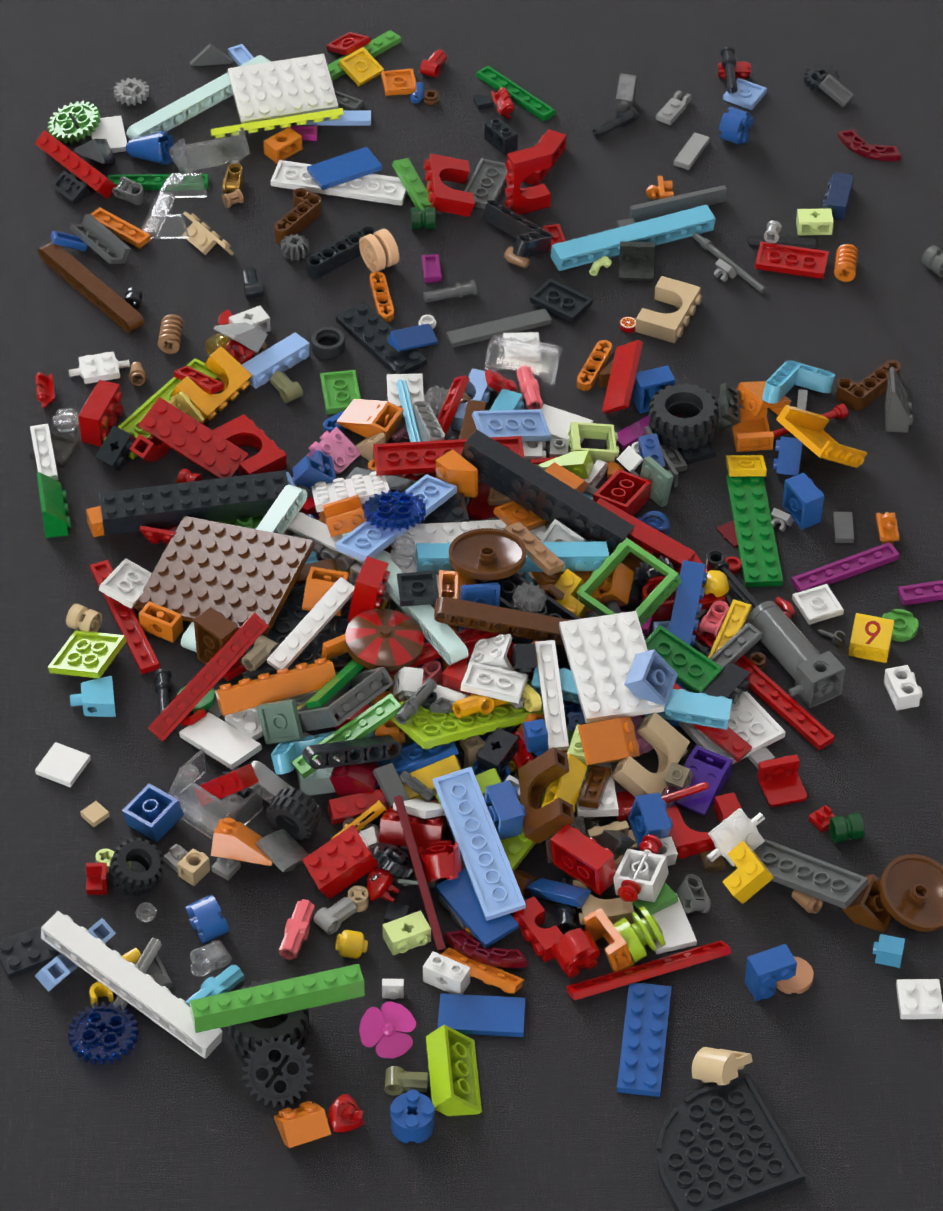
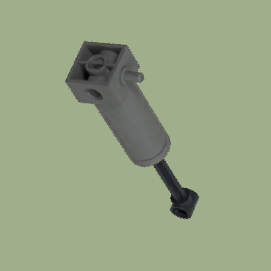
(815, 674)

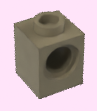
(678, 776)

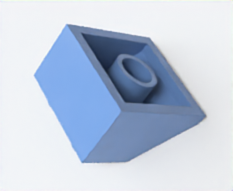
(651, 677)

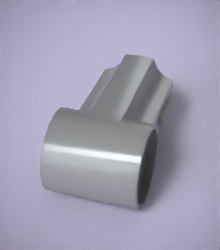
(331, 918)

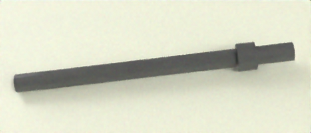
(707, 245)

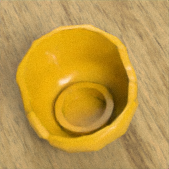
(716, 583)

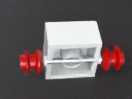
(642, 872)

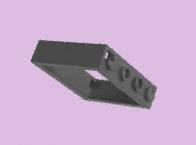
(346, 702)

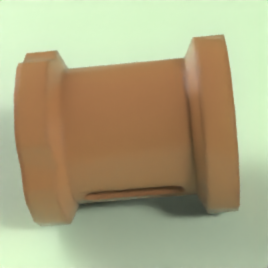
(232, 198)

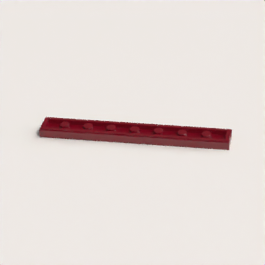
(419, 873)

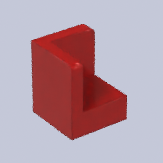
(97, 878)

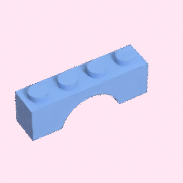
(478, 389)
(61, 966)

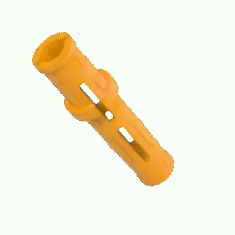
(378, 809)

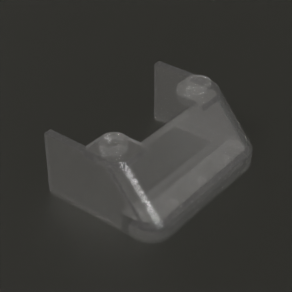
(210, 153)
(158, 221)
(512, 353)
(202, 808)

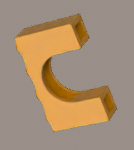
(229, 372)

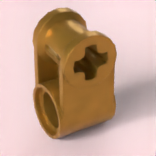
(233, 178)

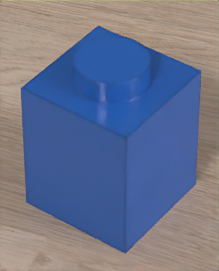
(535, 736)

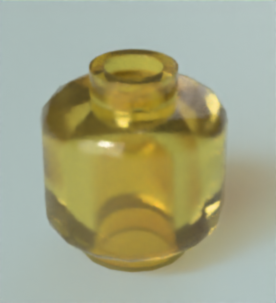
(215, 342)

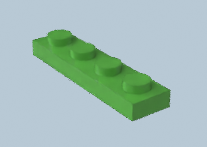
(412, 183)

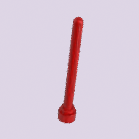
(838, 412)
(623, 812)

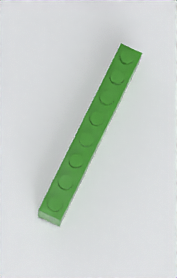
(277, 998)

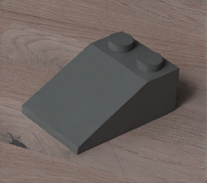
(897, 405)

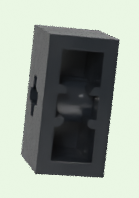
(116, 448)
(497, 751)

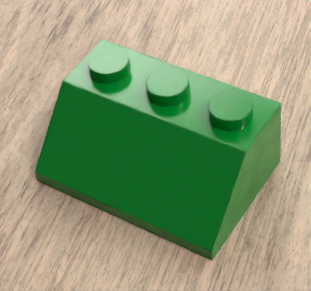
(53, 506)

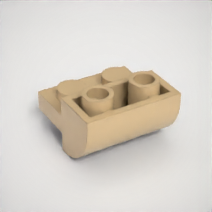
(718, 1065)

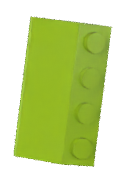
(453, 1072)

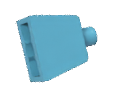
(96, 698)

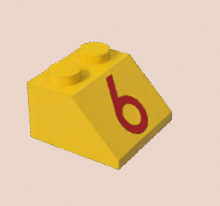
(871, 638)

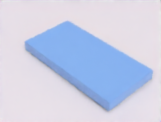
(505, 423)

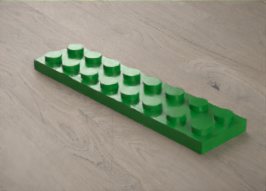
(754, 531)

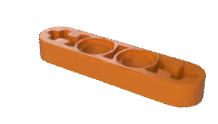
(381, 296)
(594, 365)

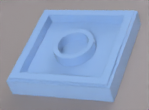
(747, 94)

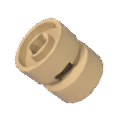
(83, 619)

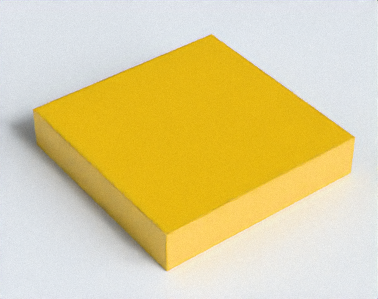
(361, 66)
(745, 465)

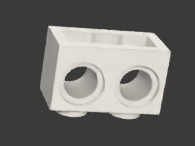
(902, 687)

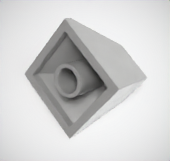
(244, 333)

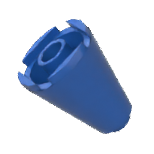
(152, 147)

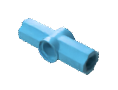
(221, 984)

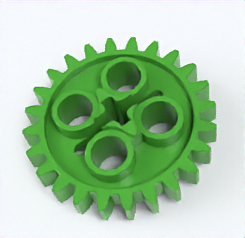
(85, 116)

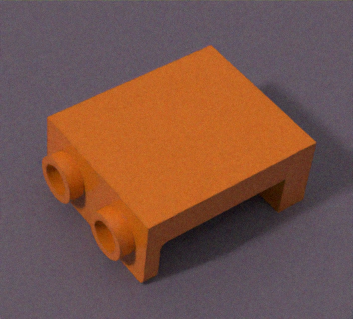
(751, 398)
(752, 432)
(344, 515)
(617, 951)

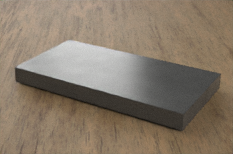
(487, 182)

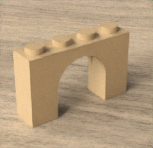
(671, 325)
(669, 747)
(614, 908)

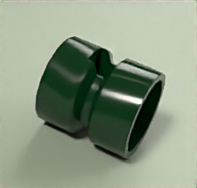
(423, 218)
(847, 827)

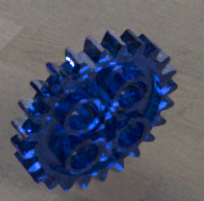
(394, 510)
(94, 1039)

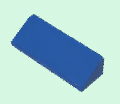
(412, 337)
(559, 892)

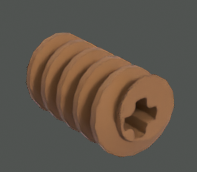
(170, 333)

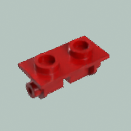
(742, 70)
(503, 102)
(45, 388)
(521, 757)

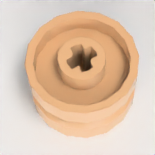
(379, 250)

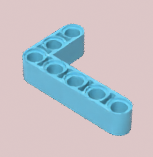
(798, 374)
(288, 751)

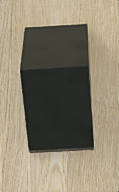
(616, 842)

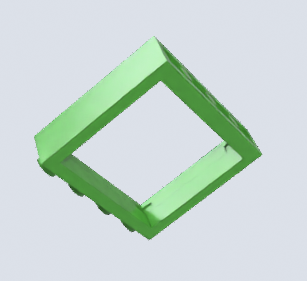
(651, 603)

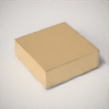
(95, 814)

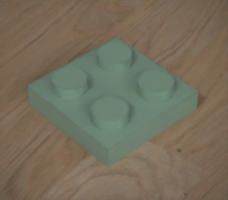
(660, 479)
(280, 721)

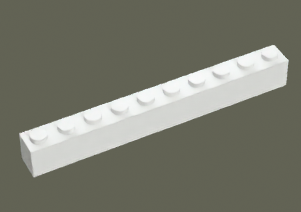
(128, 982)

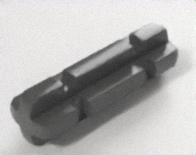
(417, 786)

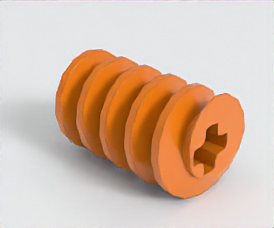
(846, 262)

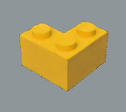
(569, 585)
(749, 876)

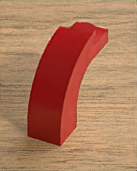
(149, 448)

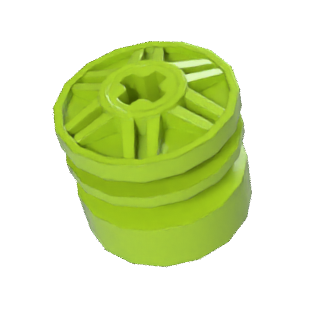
(640, 933)

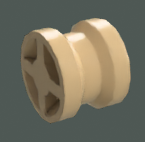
(360, 897)

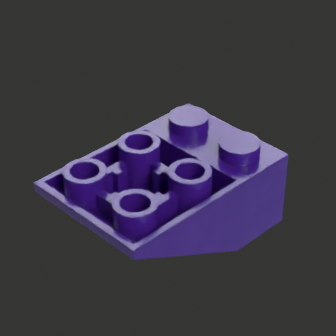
(709, 768)

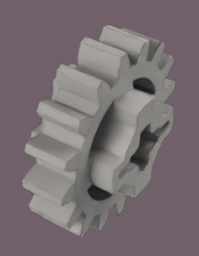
(131, 91)

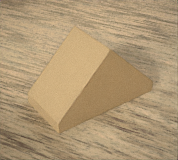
(366, 446)

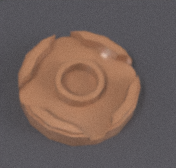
(801, 981)

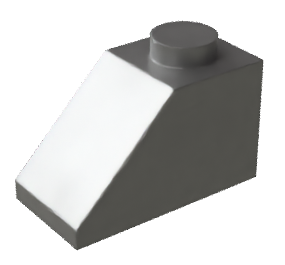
(626, 92)

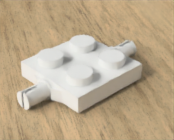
(99, 367)
(732, 832)

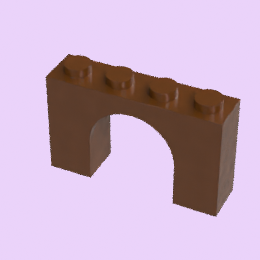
(533, 781)

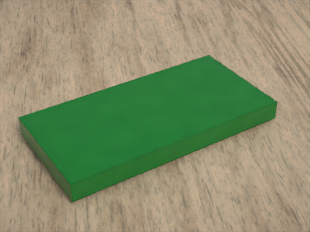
(693, 668)

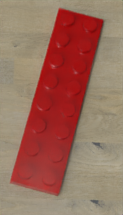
(422, 456)

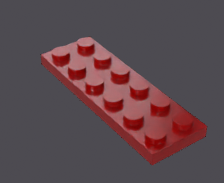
(192, 440)

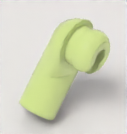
(603, 261)

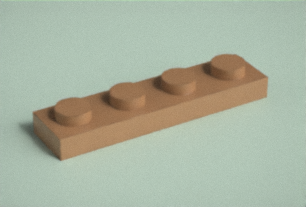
(537, 550)

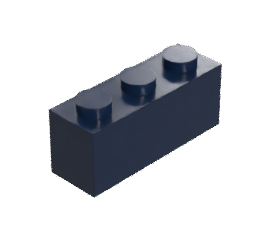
(838, 194)

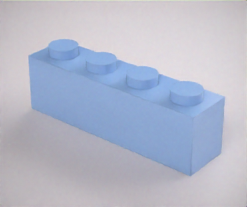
(277, 358)

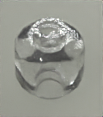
(66, 420)

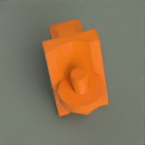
(661, 191)
(887, 527)

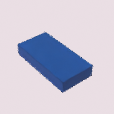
(68, 240)

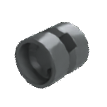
(933, 259)

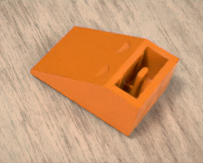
(371, 418)

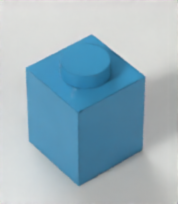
(889, 950)

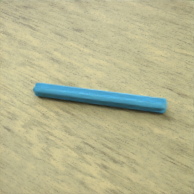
(408, 411)

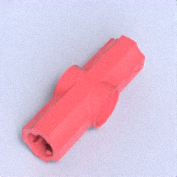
(529, 388)
(297, 929)

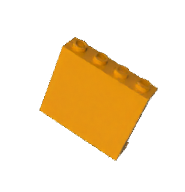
(809, 430)

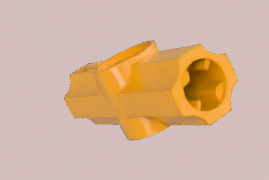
(475, 704)

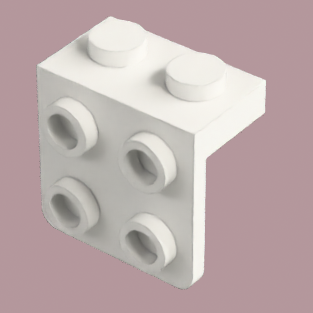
(493, 652)

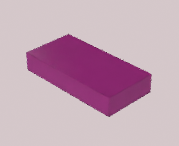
(431, 268)

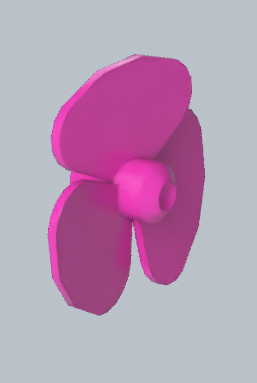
(383, 1026)

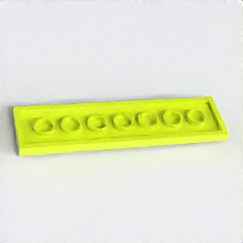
(283, 122)

